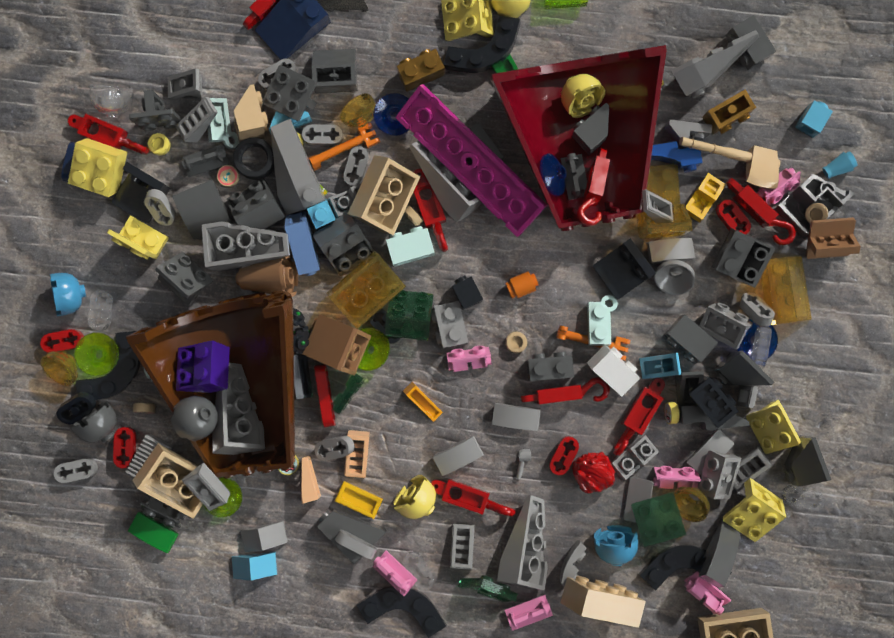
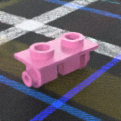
(788, 181)
(459, 358)
(683, 476)
(394, 573)
(702, 589)
(528, 612)

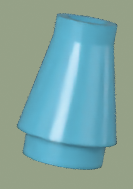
(842, 164)

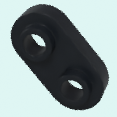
(79, 406)

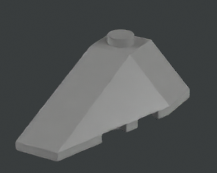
(702, 73)
(294, 174)
(450, 191)
(237, 424)
(523, 556)

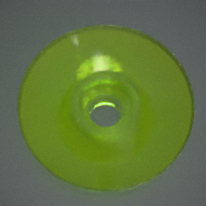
(381, 350)
(86, 354)

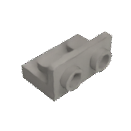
(450, 324)
(725, 324)
(719, 475)

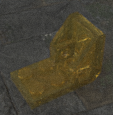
(664, 182)

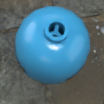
(66, 293)
(616, 544)

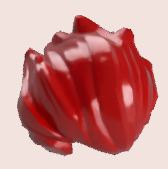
(593, 472)

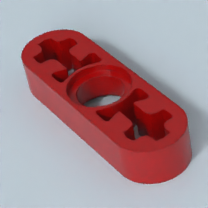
(325, 396)

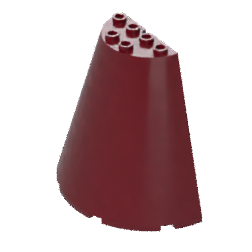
(544, 126)

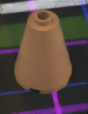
(269, 276)

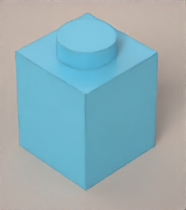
(814, 118)
(321, 214)

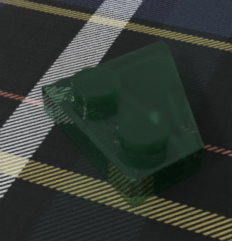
(353, 385)
(486, 587)

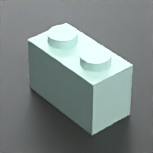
(410, 246)

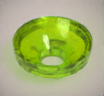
(234, 500)

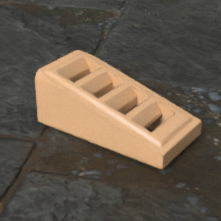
(361, 436)
(309, 485)

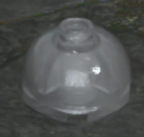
(111, 99)

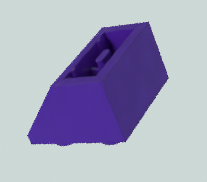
(203, 367)

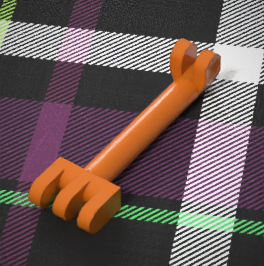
(364, 137)
(563, 333)

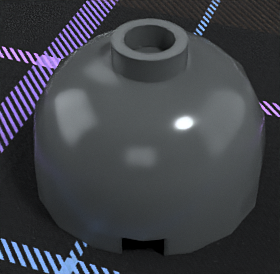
(194, 418)
(97, 424)

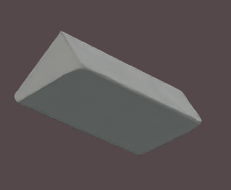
(207, 487)
(638, 490)

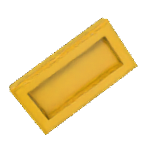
(358, 499)

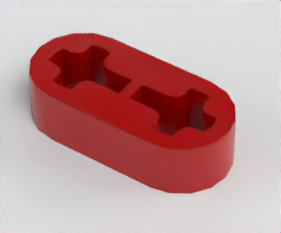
(736, 214)
(61, 336)
(118, 448)
(569, 457)

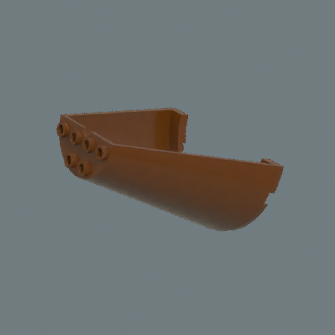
(260, 340)

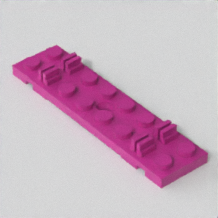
(487, 176)

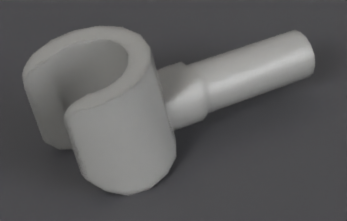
(524, 455)

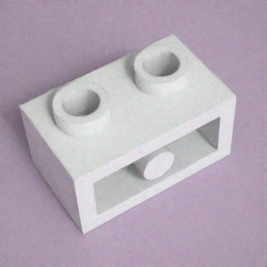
(613, 370)

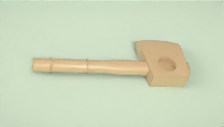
(761, 165)

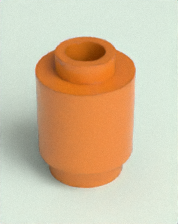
(522, 285)

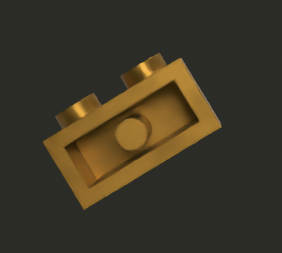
(420, 69)
(728, 112)

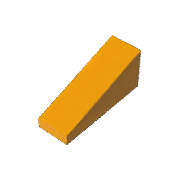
(422, 401)

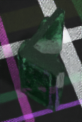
(409, 315)
(658, 519)

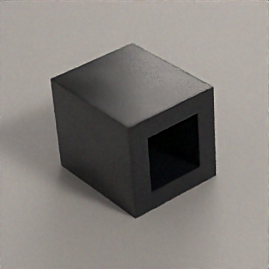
(467, 292)

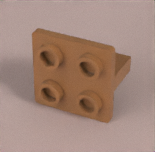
(832, 238)

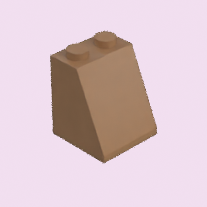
(336, 344)

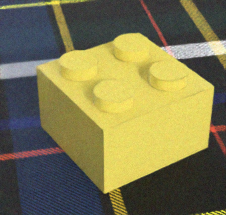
(97, 167)

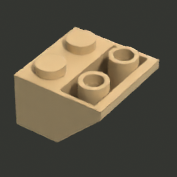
(248, 117)

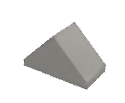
(264, 537)

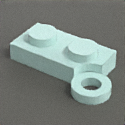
(220, 127)
(600, 321)

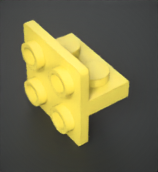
(773, 428)

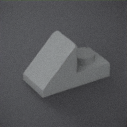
(185, 84)
(679, 129)

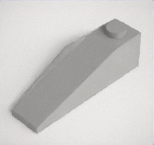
(238, 246)

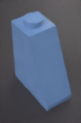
(302, 243)

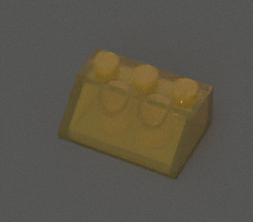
(366, 289)
(786, 290)

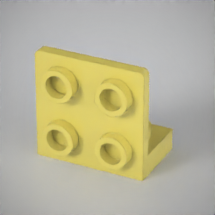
(467, 18)
(142, 238)
(756, 512)

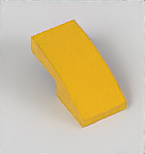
(704, 197)

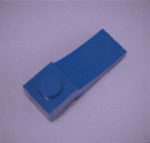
(685, 158)

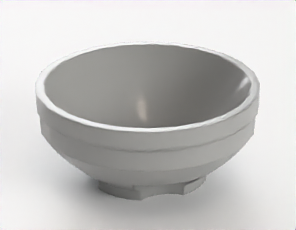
(675, 283)

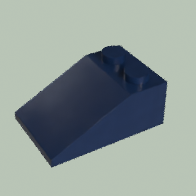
(292, 25)

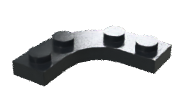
(483, 58)
(118, 378)
(669, 561)
(414, 602)

